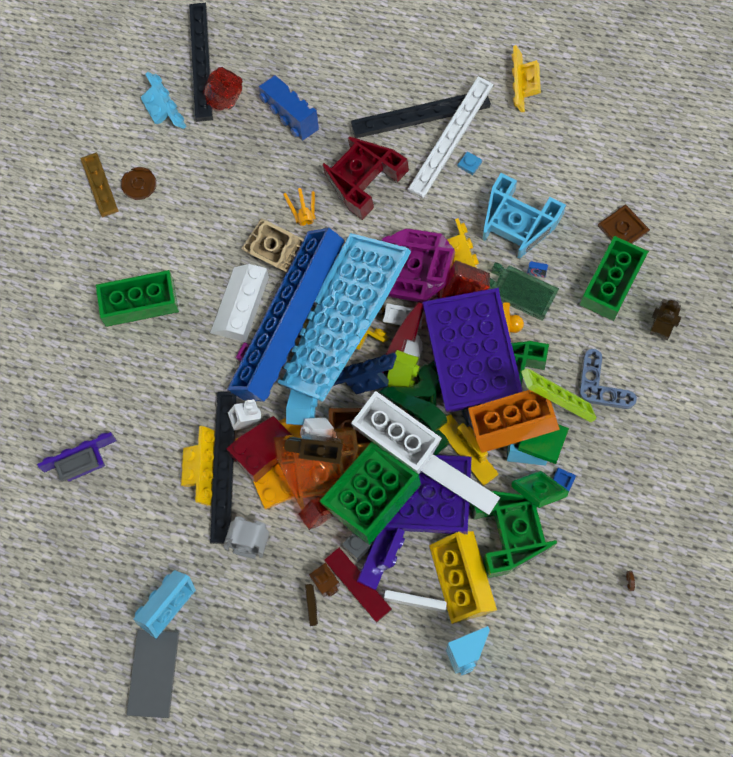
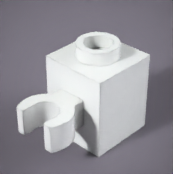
(244, 415)
(317, 427)

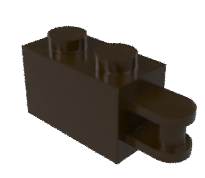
(316, 448)

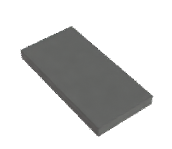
(153, 675)

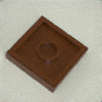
(624, 225)

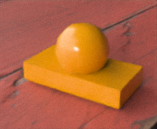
(514, 322)

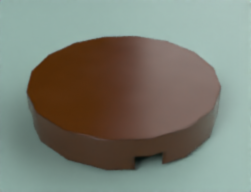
(140, 188)

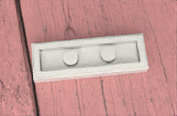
(415, 601)

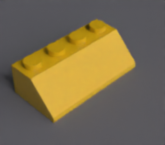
(462, 577)

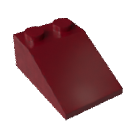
(256, 450)

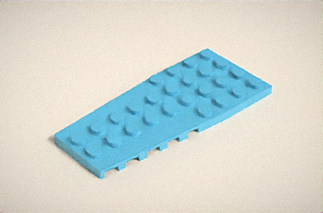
(343, 313)

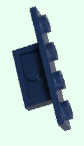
(367, 374)

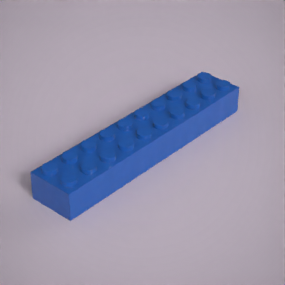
(286, 315)

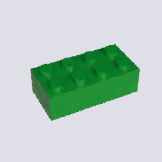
(613, 278)
(137, 298)

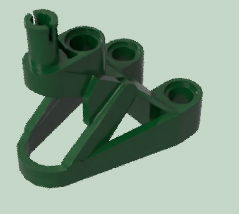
(424, 405)

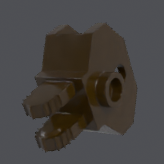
(666, 318)

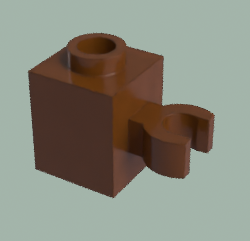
(325, 580)

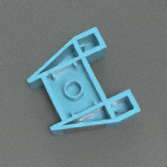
(518, 220)

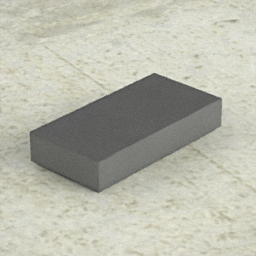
(76, 464)

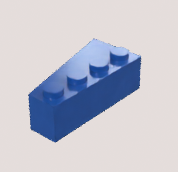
(289, 107)

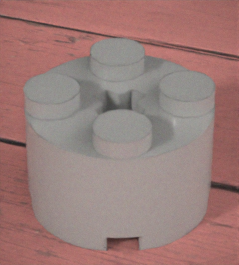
(246, 537)

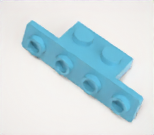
(160, 104)

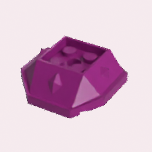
(434, 261)

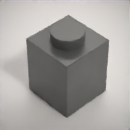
(356, 547)

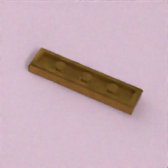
(99, 184)

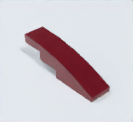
(407, 331)

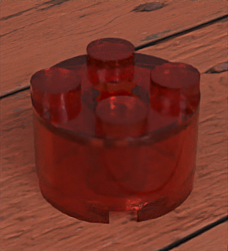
(222, 89)

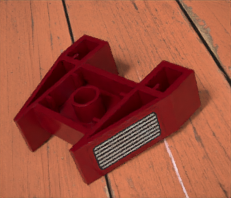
(359, 168)

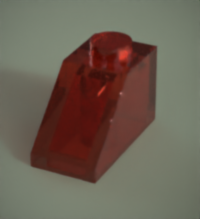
(314, 513)

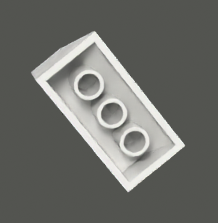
(240, 302)
(396, 432)

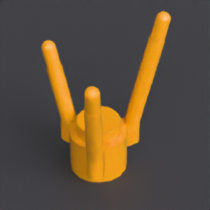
(304, 216)

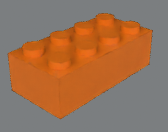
(512, 420)

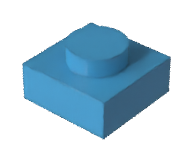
(469, 163)

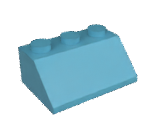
(164, 603)
(467, 650)

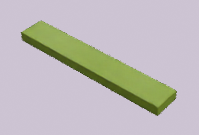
(558, 395)

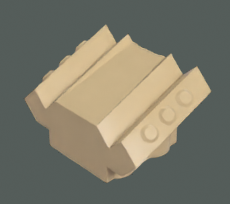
(273, 245)

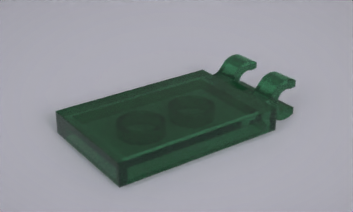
(523, 291)

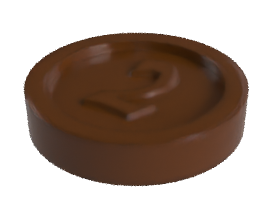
(631, 581)

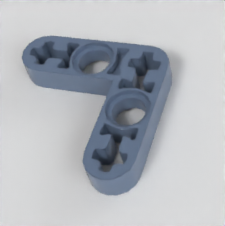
(593, 385)

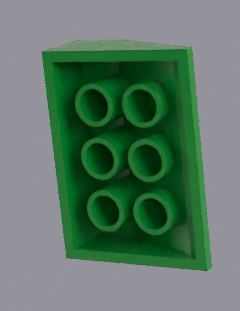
(371, 492)

